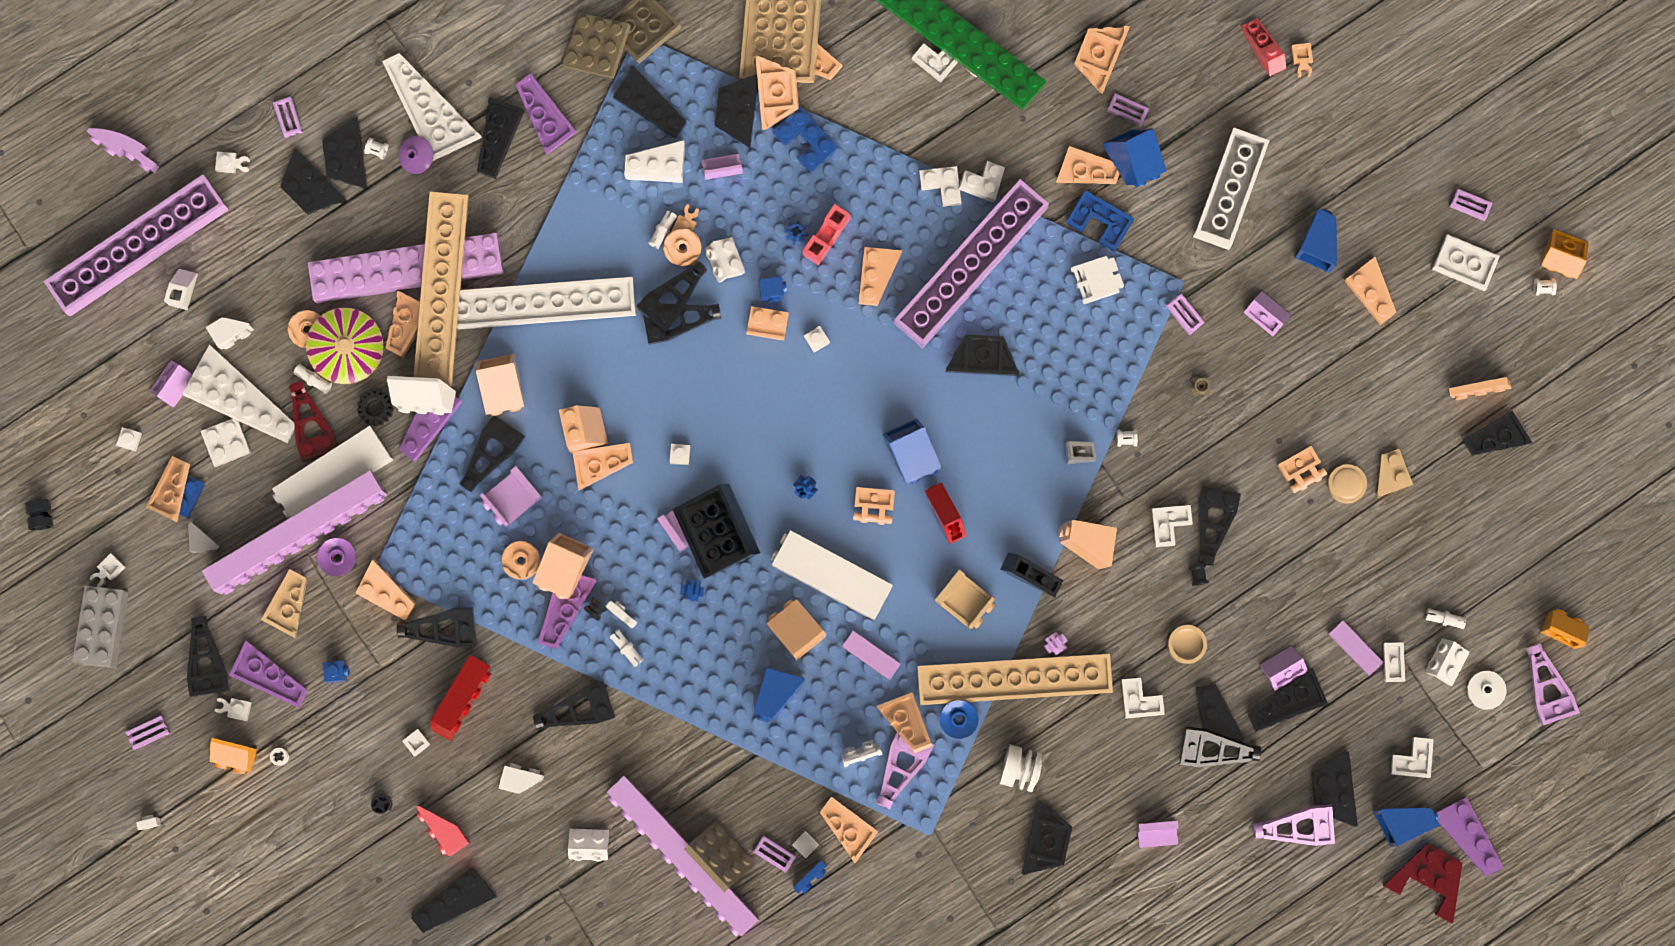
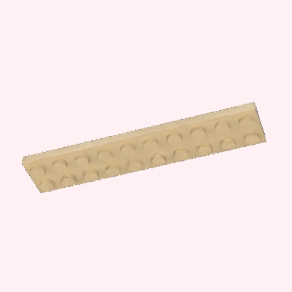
(441, 286)
(1014, 679)

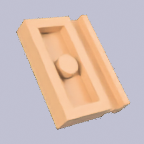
(767, 323)

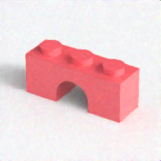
(827, 235)

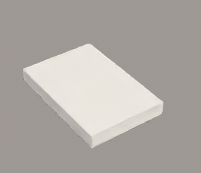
(1465, 262)

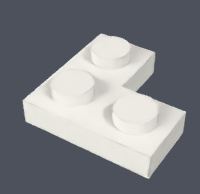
(934, 64)
(944, 179)
(985, 185)
(1166, 519)
(1135, 704)
(1417, 764)

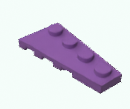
(547, 119)
(423, 431)
(563, 612)
(262, 673)
(1466, 830)

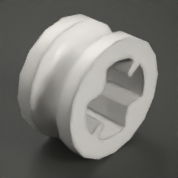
(279, 762)

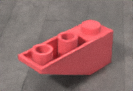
(1265, 47)
(447, 833)

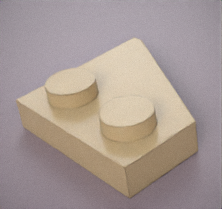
(1392, 473)

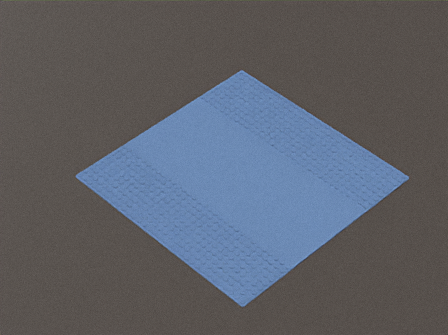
(775, 412)

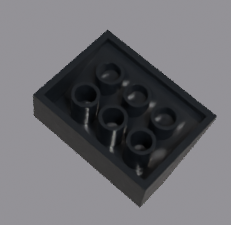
(716, 530)

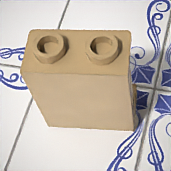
(965, 600)

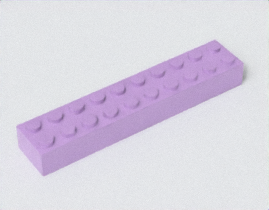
(136, 245)
(971, 263)
(396, 269)
(295, 533)
(672, 844)

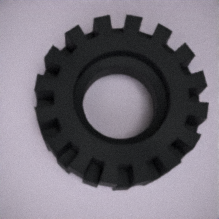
(365, 402)

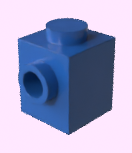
(772, 289)
(335, 671)

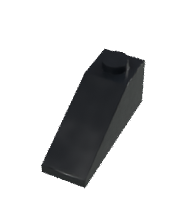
(1031, 574)

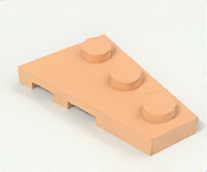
(849, 828)

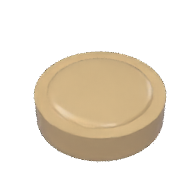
(1347, 483)
(1187, 644)

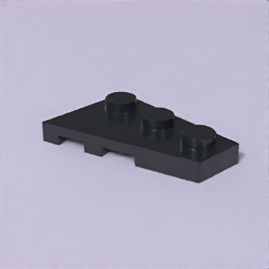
(1498, 435)
(1215, 713)

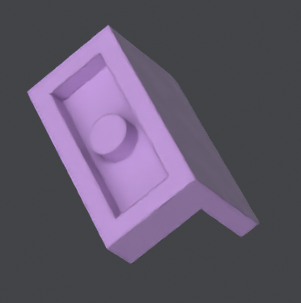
(722, 166)
(1267, 313)
(171, 383)
(671, 526)
(1284, 667)
(1157, 834)

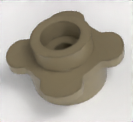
(1201, 381)

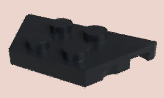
(737, 109)
(345, 155)
(308, 186)
(983, 356)
(1335, 786)
(1047, 841)

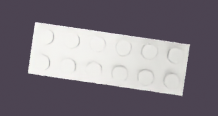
(1231, 188)

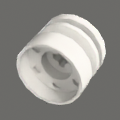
(1020, 768)

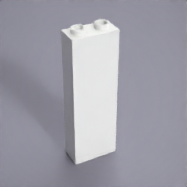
(332, 471)
(831, 575)

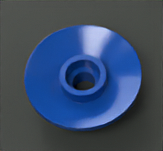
(962, 728)

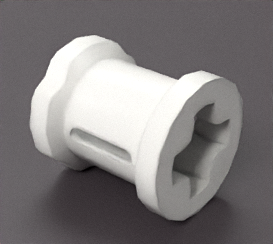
(376, 148)
(1537, 286)
(1124, 441)

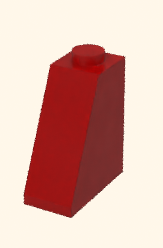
(945, 513)

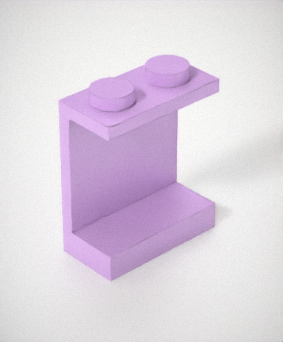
(510, 497)

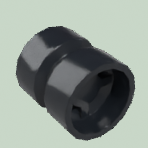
(39, 514)

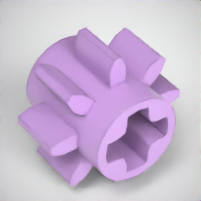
(1055, 643)

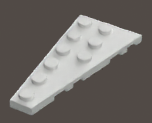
(428, 110)
(229, 392)

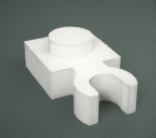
(228, 162)
(109, 568)
(618, 610)
(236, 708)

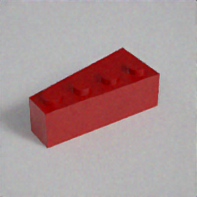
(460, 697)

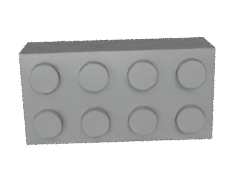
(100, 627)

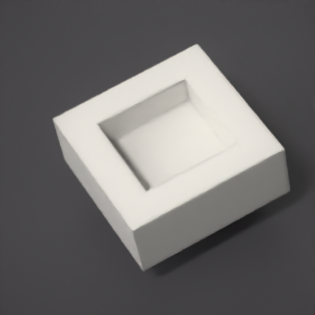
(816, 339)
(129, 439)
(680, 454)
(416, 742)
(148, 822)
(805, 844)

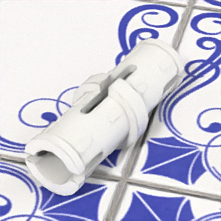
(662, 229)
(312, 378)
(1445, 618)
(626, 648)

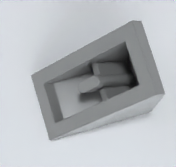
(1079, 452)
(200, 542)

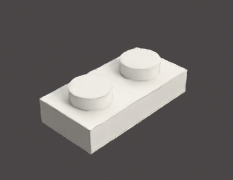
(1394, 662)

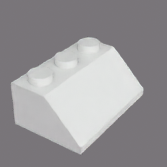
(421, 395)

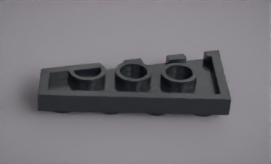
(647, 102)
(499, 131)
(1294, 700)
(458, 898)

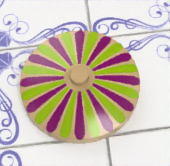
(344, 346)

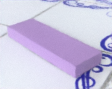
(1355, 648)
(871, 655)

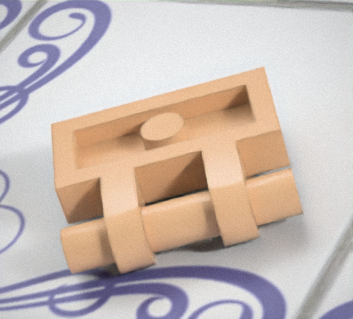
(1299, 464)
(874, 499)

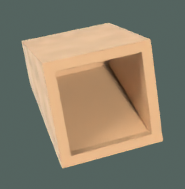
(500, 384)
(583, 428)
(1089, 541)
(562, 565)
(795, 629)

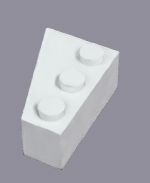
(657, 164)

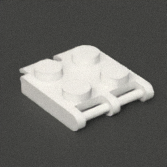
(1098, 279)
(854, 754)

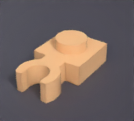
(1302, 56)
(686, 221)

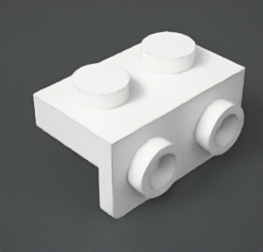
(724, 259)
(1447, 661)
(588, 844)

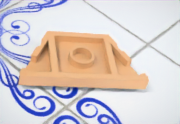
(1099, 54)
(776, 91)

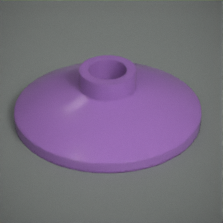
(423, 155)
(327, 554)

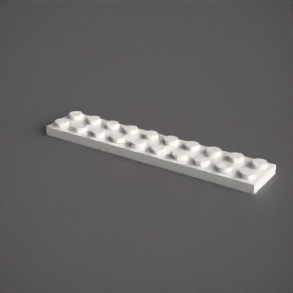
(546, 303)

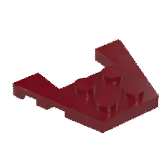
(1436, 872)

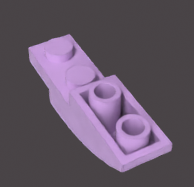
(122, 145)

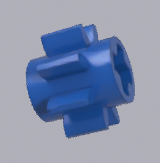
(799, 237)
(805, 487)
(692, 590)

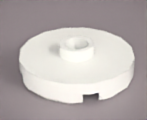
(1476, 691)

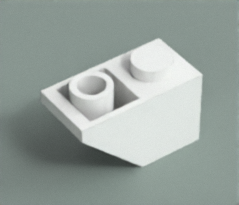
(181, 289)
(227, 331)
(518, 780)

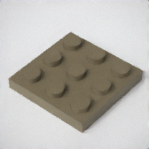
(649, 27)
(596, 45)
(720, 856)

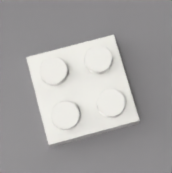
(225, 442)

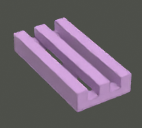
(1125, 116)
(292, 131)
(1454, 205)
(1179, 318)
(133, 739)
(788, 863)

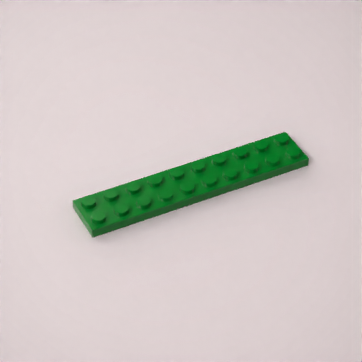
(969, 48)

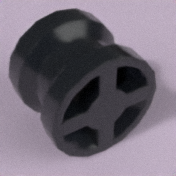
(595, 609)
(378, 805)

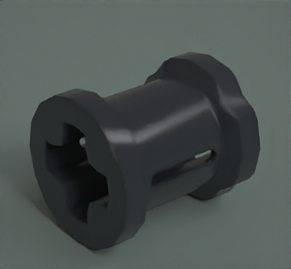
(1198, 574)

